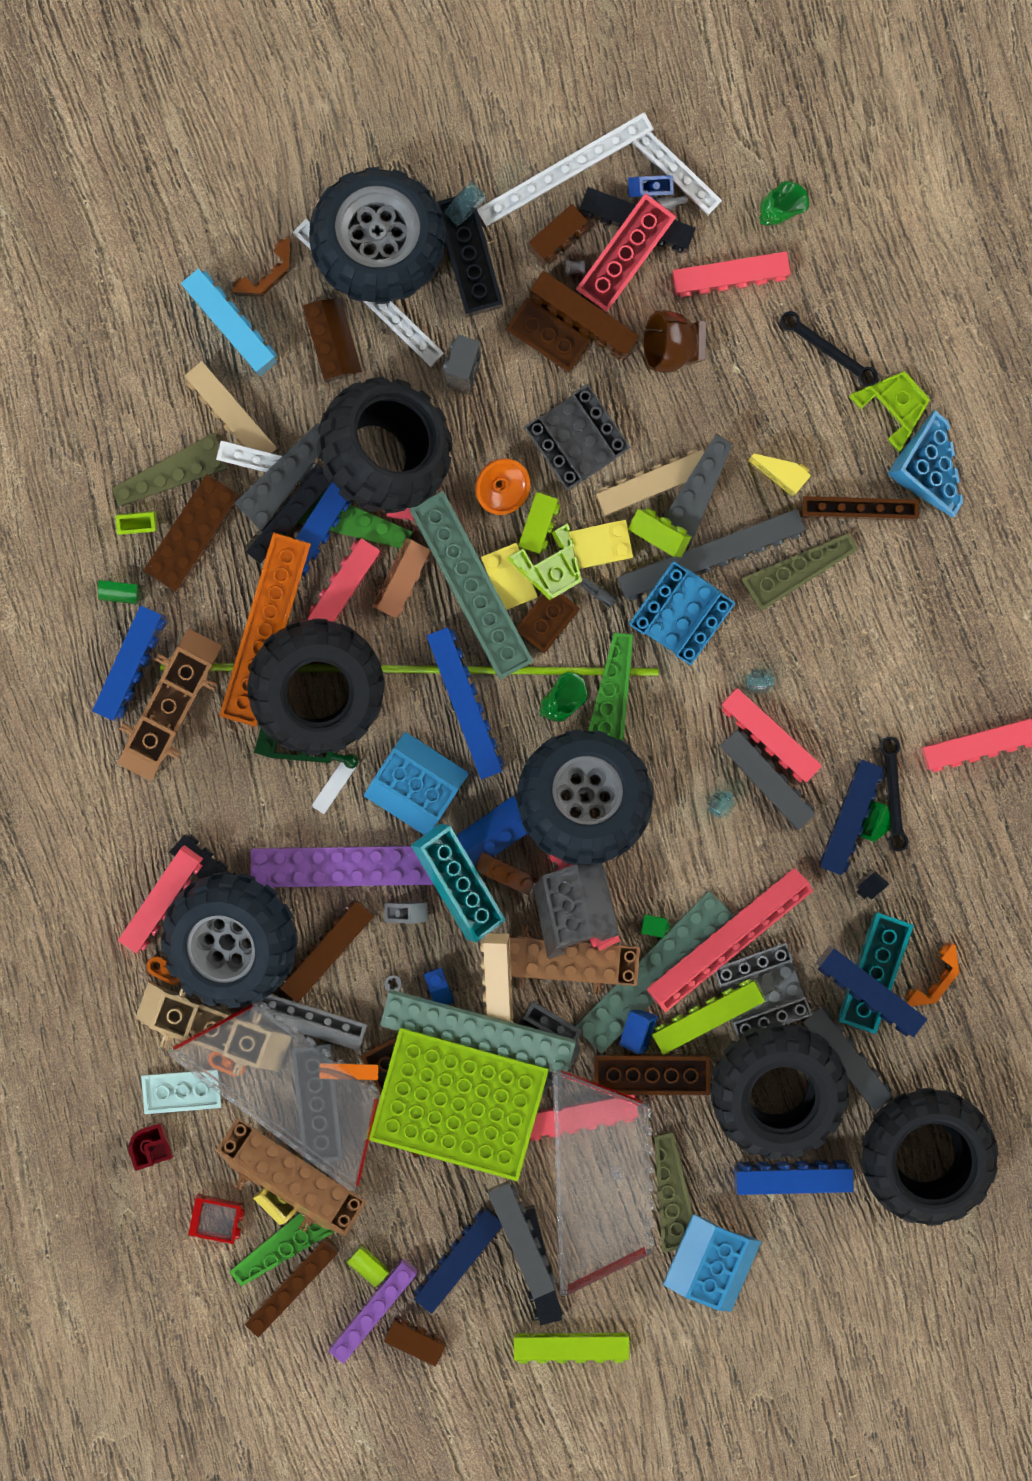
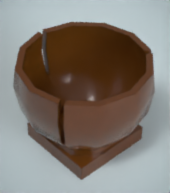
(679, 346)

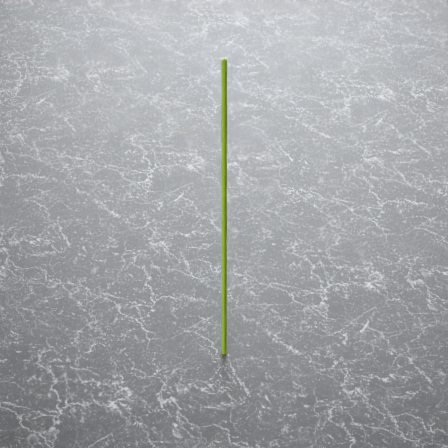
(472, 669)

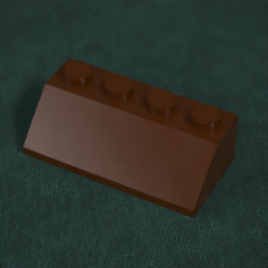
(332, 339)

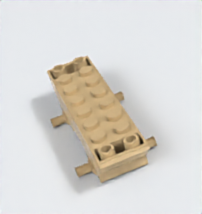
(176, 1013)

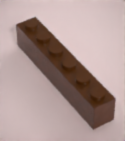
(859, 508)
(327, 951)
(291, 1287)

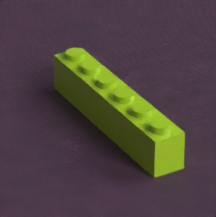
(708, 1016)
(571, 1346)

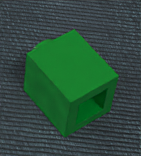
(654, 925)

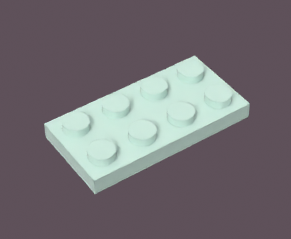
(177, 1093)

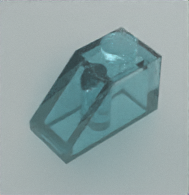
(465, 203)

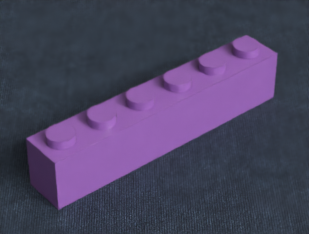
(373, 1310)

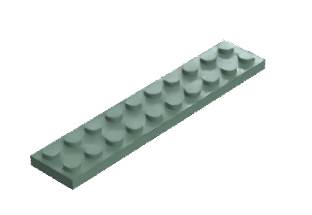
(471, 585)
(608, 1017)
(477, 1031)

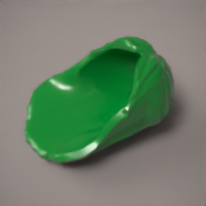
(783, 203)
(564, 697)

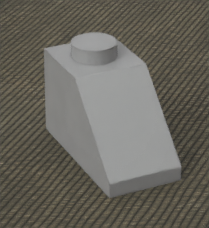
(406, 912)

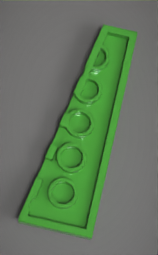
(364, 525)
(611, 701)
(278, 1248)

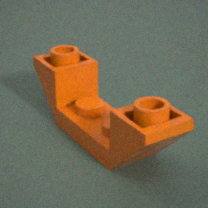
(948, 954)

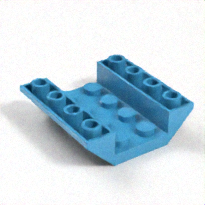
(682, 612)
(416, 784)
(711, 1264)

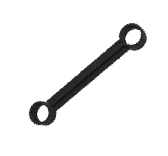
(828, 349)
(893, 793)

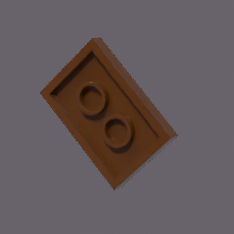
(546, 621)

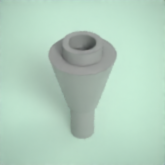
(672, 202)

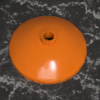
(510, 492)

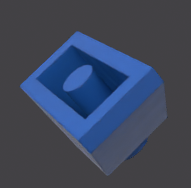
(651, 185)
(439, 986)

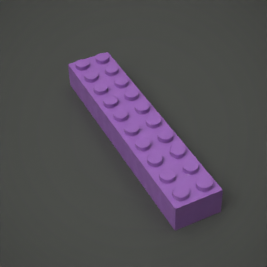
(337, 866)

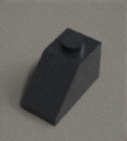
(871, 884)

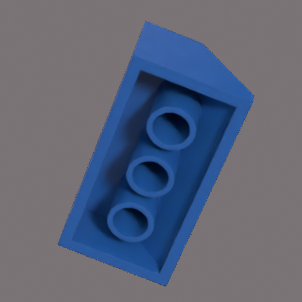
(493, 831)

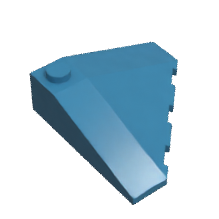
(927, 466)

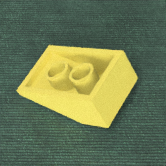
(784, 473)
(601, 544)
(507, 579)
(274, 1205)

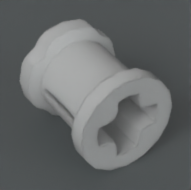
(575, 268)

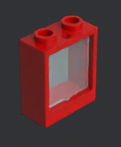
(216, 1219)

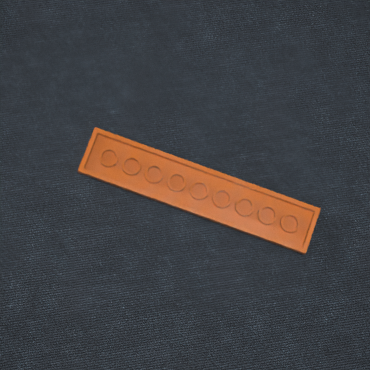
(267, 616)

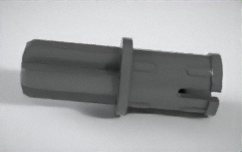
(598, 592)

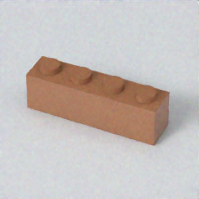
(401, 578)

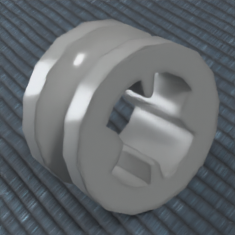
(399, 981)

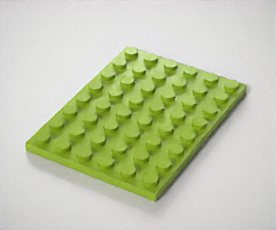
(458, 1104)

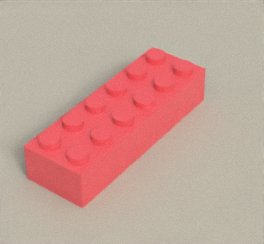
(626, 252)

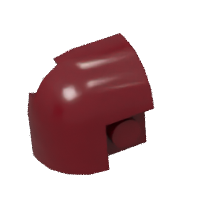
(149, 1146)

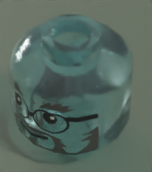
(759, 681)
(721, 803)

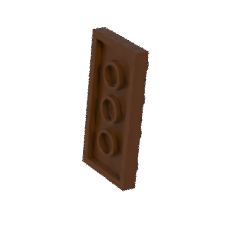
(548, 335)

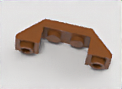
(244, 287)

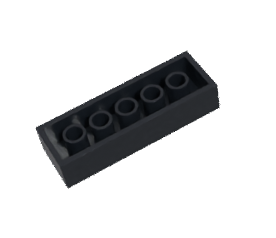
(471, 263)

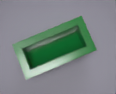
(118, 592)

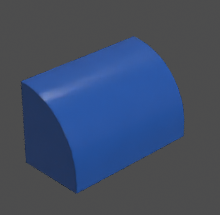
(638, 1031)

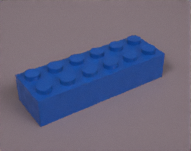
(129, 664)
(793, 1178)

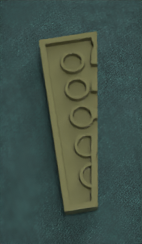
(173, 471)
(786, 576)
(672, 1192)

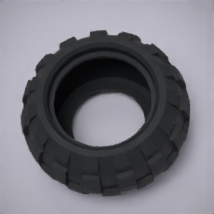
(405, 415)
(308, 643)
(959, 1187)

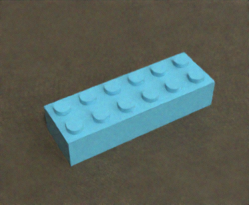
(226, 318)

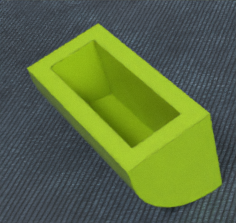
(136, 522)
(368, 1266)

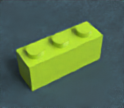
(539, 523)
(660, 532)

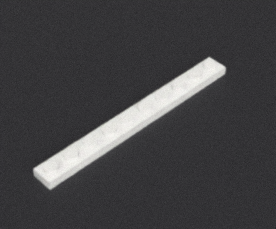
(565, 169)
(391, 316)

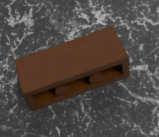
(505, 873)
(415, 1341)

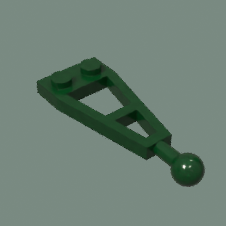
(266, 747)

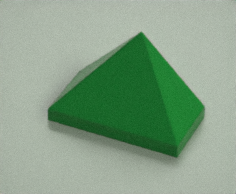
(877, 822)

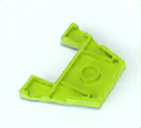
(901, 398)
(554, 573)

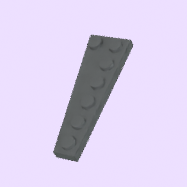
(276, 483)
(694, 496)

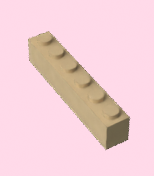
(227, 409)
(647, 484)
(497, 976)

